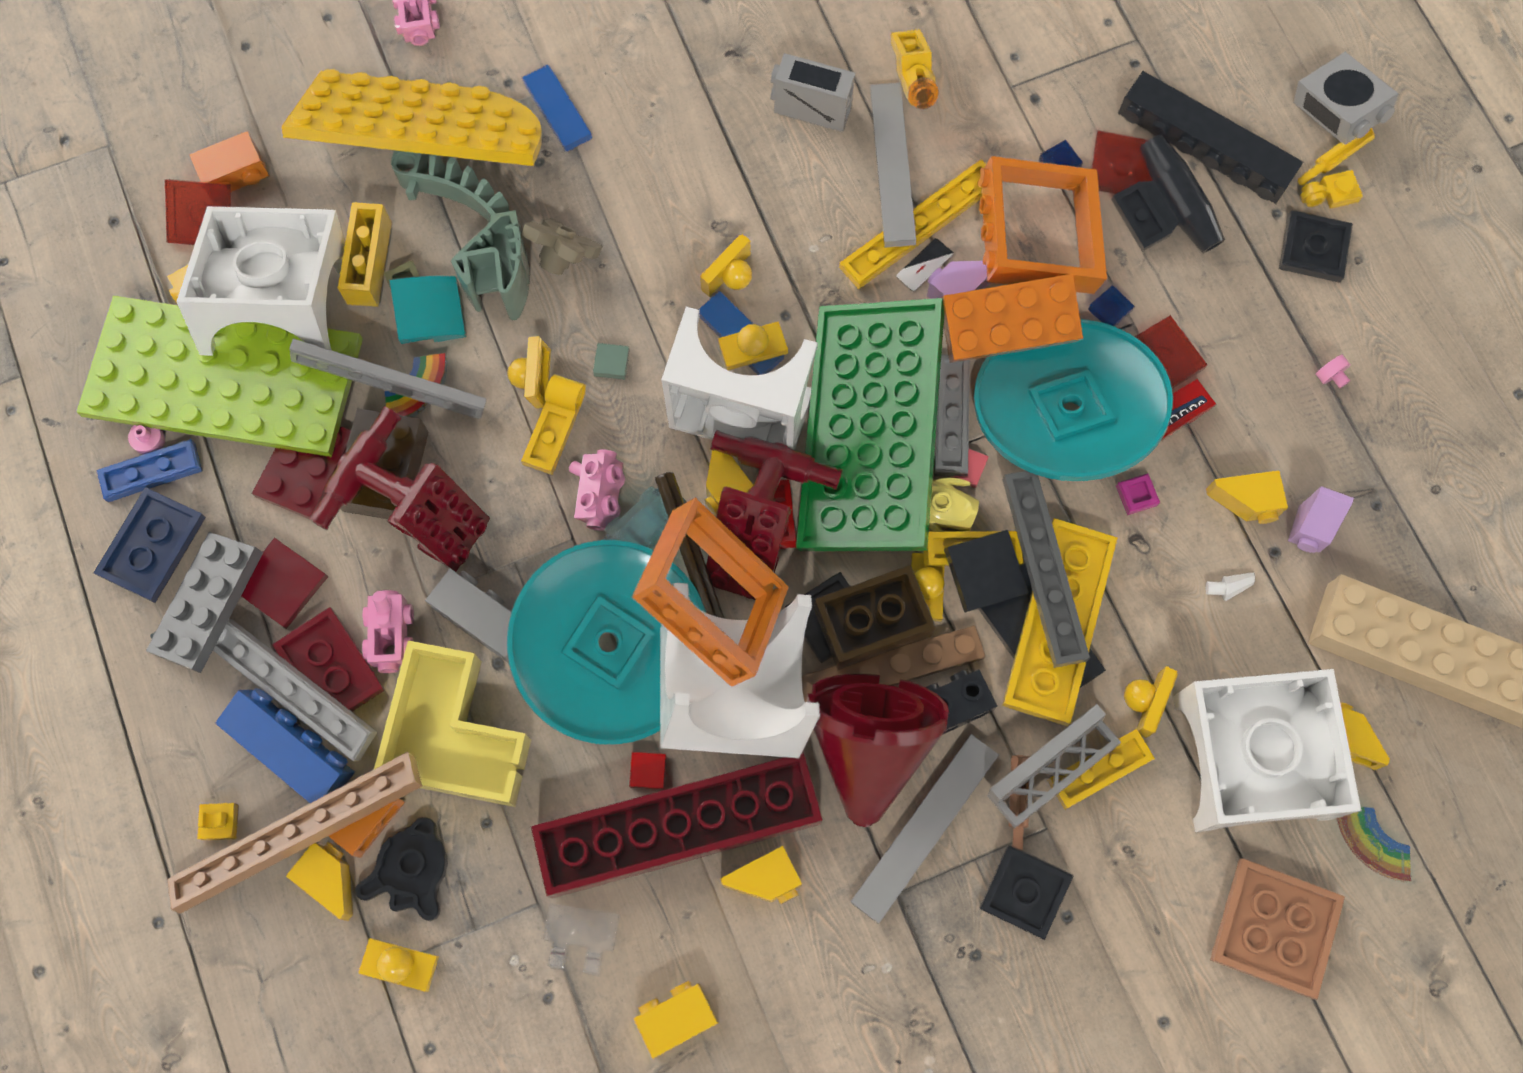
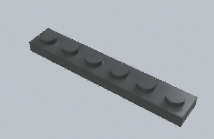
(1045, 569)

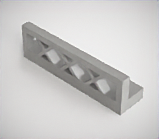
(1045, 756)

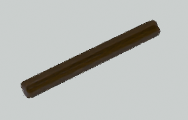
(690, 549)

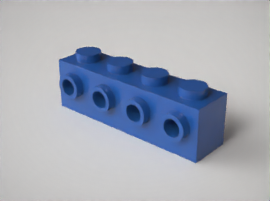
(284, 745)

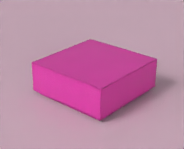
(1137, 494)

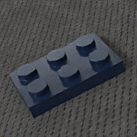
(149, 545)

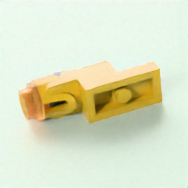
(915, 68)

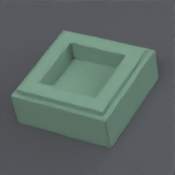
(611, 361)

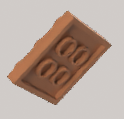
(1277, 928)

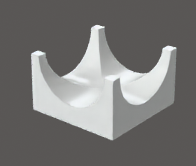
(261, 270)
(710, 398)
(750, 718)
(1270, 749)

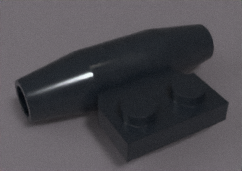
(1169, 200)

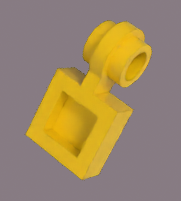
(1337, 188)

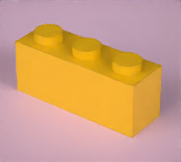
(364, 254)

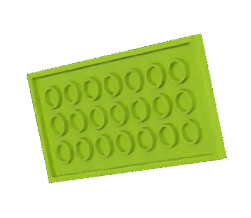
(244, 393)

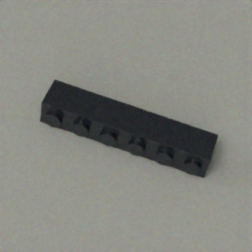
(1209, 137)

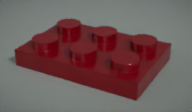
(298, 478)
(330, 660)

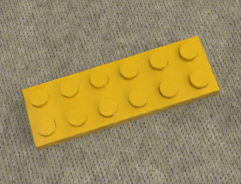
(1033, 681)

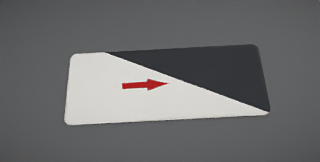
(924, 264)

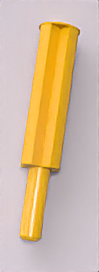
(1335, 157)

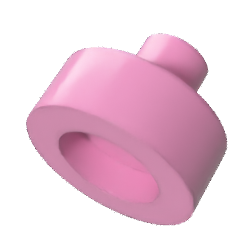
(1335, 371)
(146, 439)

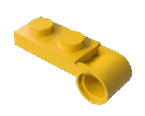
(554, 424)

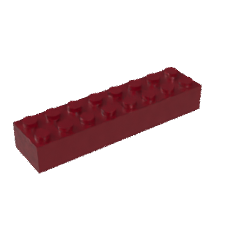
(675, 825)

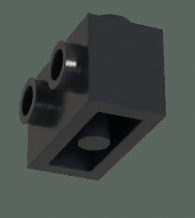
(966, 698)

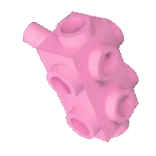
(416, 20)
(598, 488)
(387, 625)

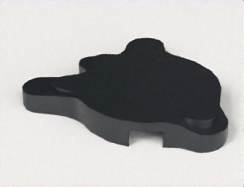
(409, 870)

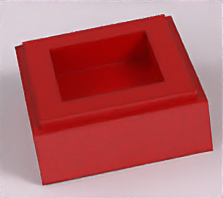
(647, 770)

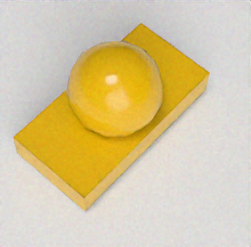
(729, 268)
(752, 345)
(532, 372)
(931, 584)
(1150, 699)
(398, 965)

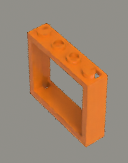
(1085, 188)
(685, 621)

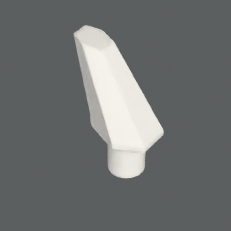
(1230, 585)

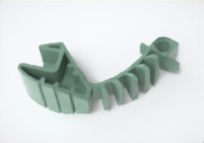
(497, 254)

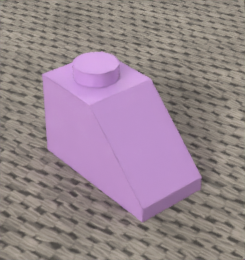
(957, 278)
(1319, 519)

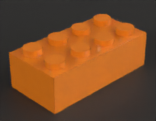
(1011, 318)

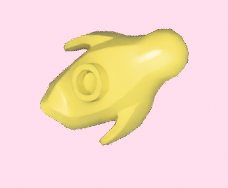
(951, 506)

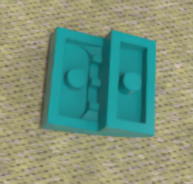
(427, 308)

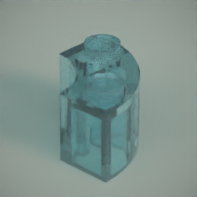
(642, 523)

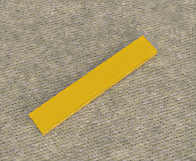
(928, 218)

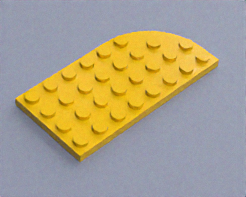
(415, 118)

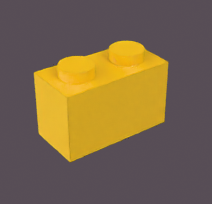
(675, 1019)

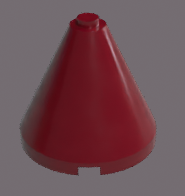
(874, 738)

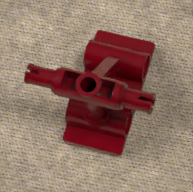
(426, 508)
(755, 514)

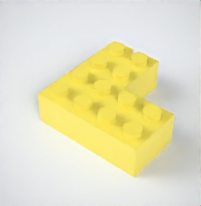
(432, 725)

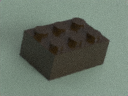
(401, 458)
(874, 617)

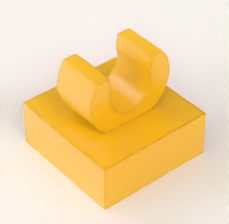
(217, 821)

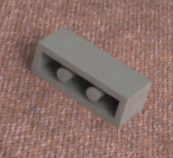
(472, 610)

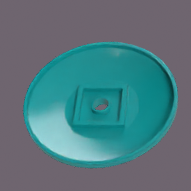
(1111, 378)
(558, 652)

